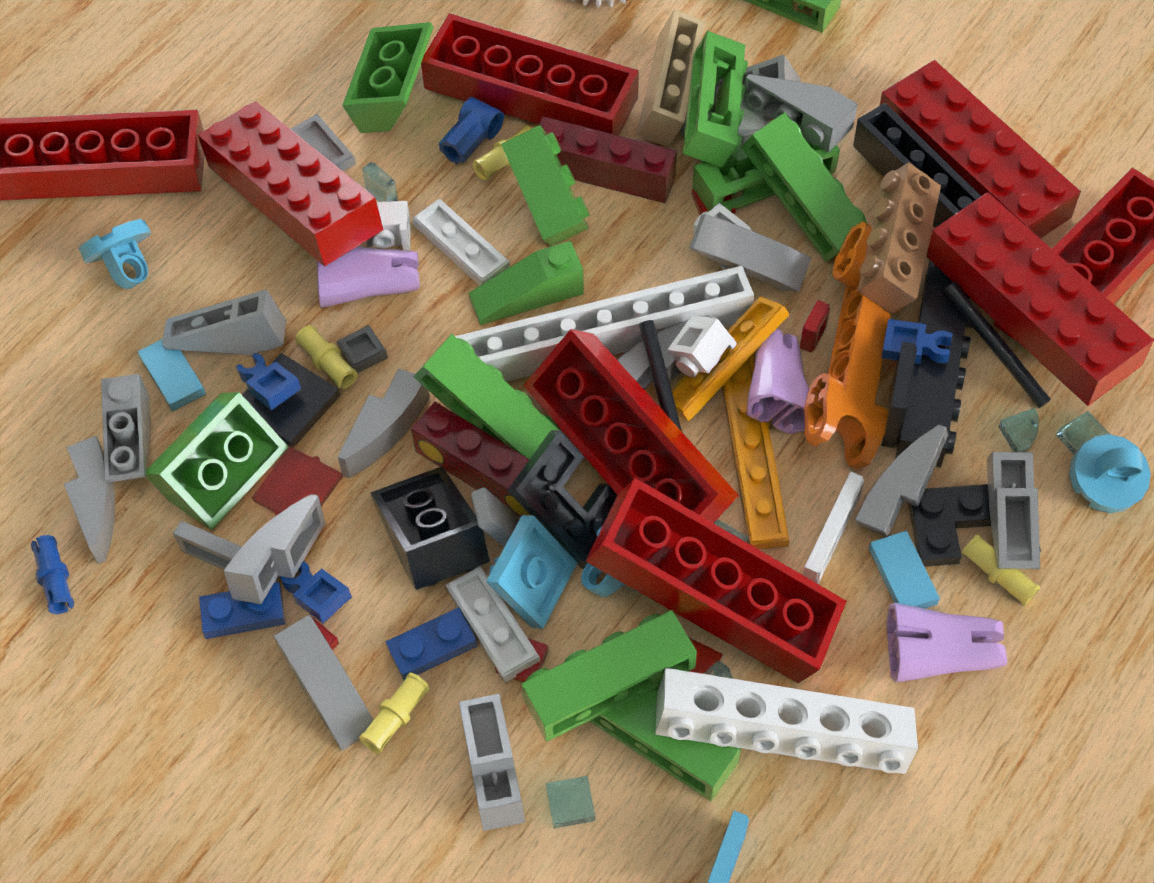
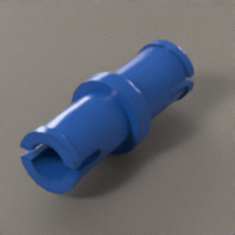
(52, 574)

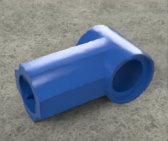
(474, 124)

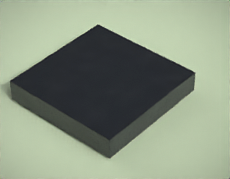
(899, 394)
(300, 411)

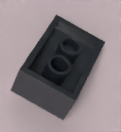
(431, 527)

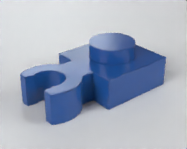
(912, 332)
(269, 384)
(317, 594)

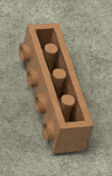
(899, 238)

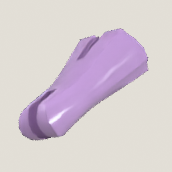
(367, 274)
(779, 384)
(939, 643)

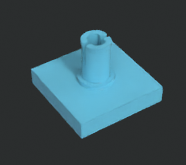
(531, 571)

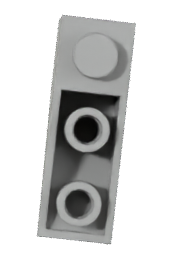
(817, 109)
(125, 427)

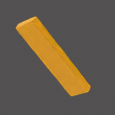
(749, 333)

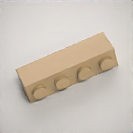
(669, 78)

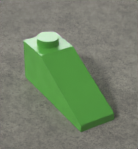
(529, 284)

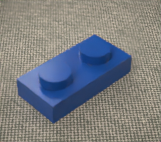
(229, 616)
(431, 643)

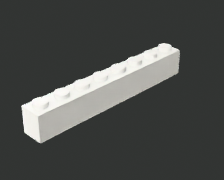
(524, 344)

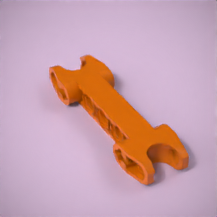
(847, 394)

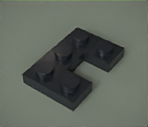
(543, 496)
(940, 515)

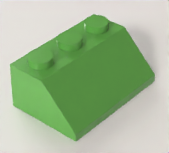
(386, 75)
(216, 459)

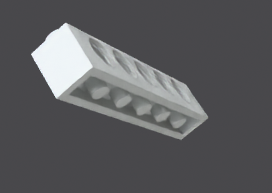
(786, 721)

